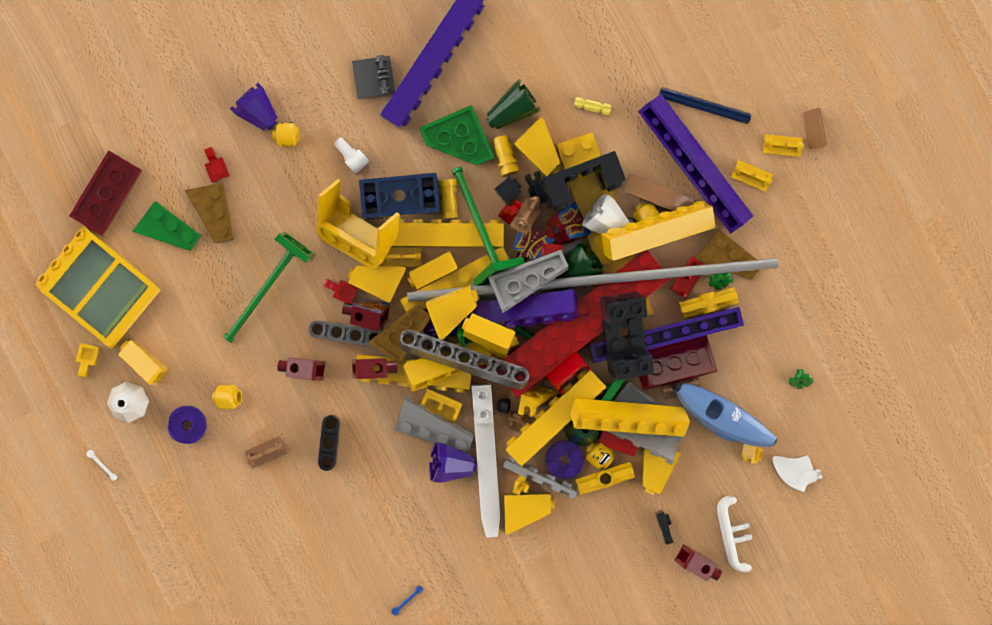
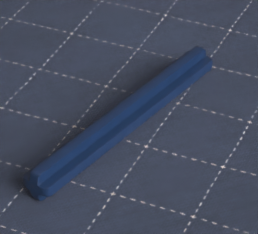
(705, 105)

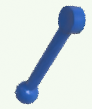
(395, 611)

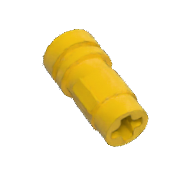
(505, 155)
(448, 199)

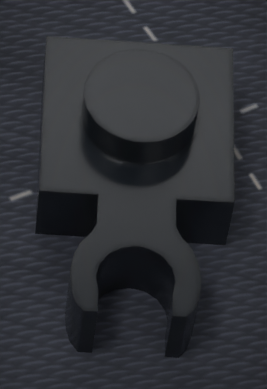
(664, 521)

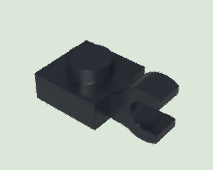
(534, 189)

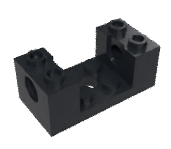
(607, 171)
(625, 355)

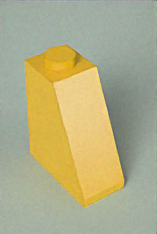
(539, 148)
(432, 271)
(379, 282)
(451, 309)
(488, 335)
(142, 362)
(656, 471)
(526, 509)

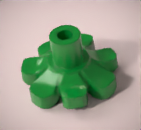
(720, 279)
(800, 379)

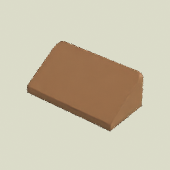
(814, 128)

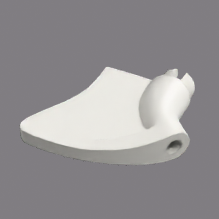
(796, 472)

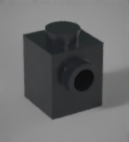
(508, 190)

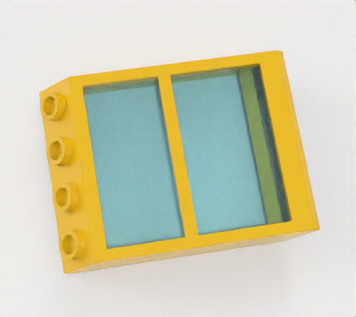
(97, 287)

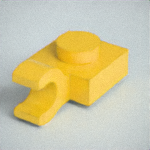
(87, 356)
(520, 485)

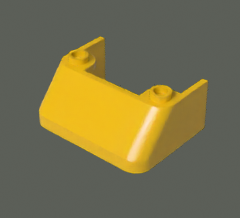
(350, 233)

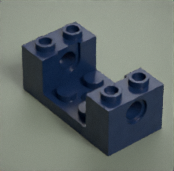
(419, 190)

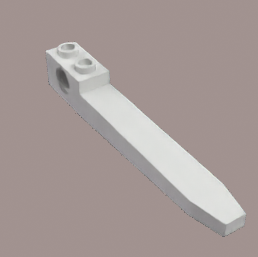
(486, 458)

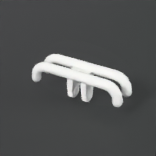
(727, 534)

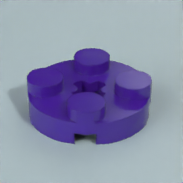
(198, 425)
(555, 465)

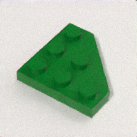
(459, 136)

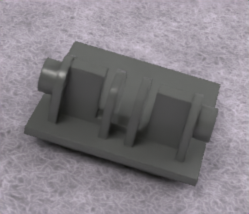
(373, 77)

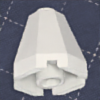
(604, 216)
(134, 398)

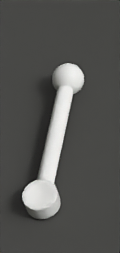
(91, 454)

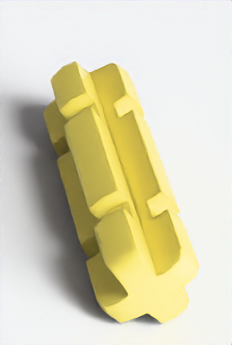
(593, 106)

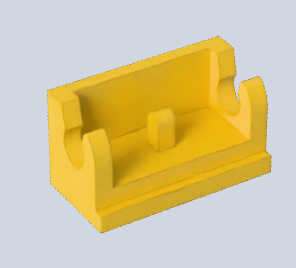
(535, 398)
(441, 404)

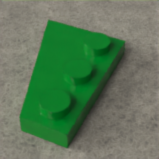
(166, 227)

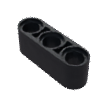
(325, 451)

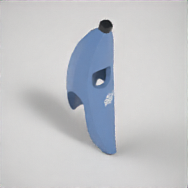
(723, 416)

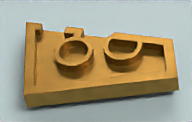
(213, 210)
(724, 250)
(389, 338)

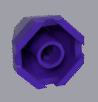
(256, 108)
(449, 463)

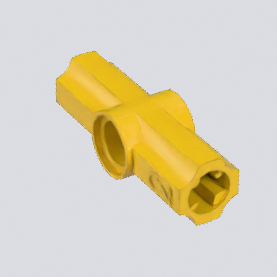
(708, 302)
(617, 474)

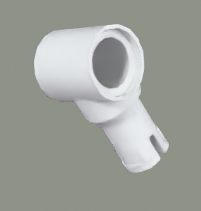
(354, 158)

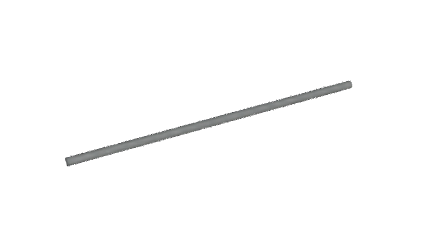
(619, 277)

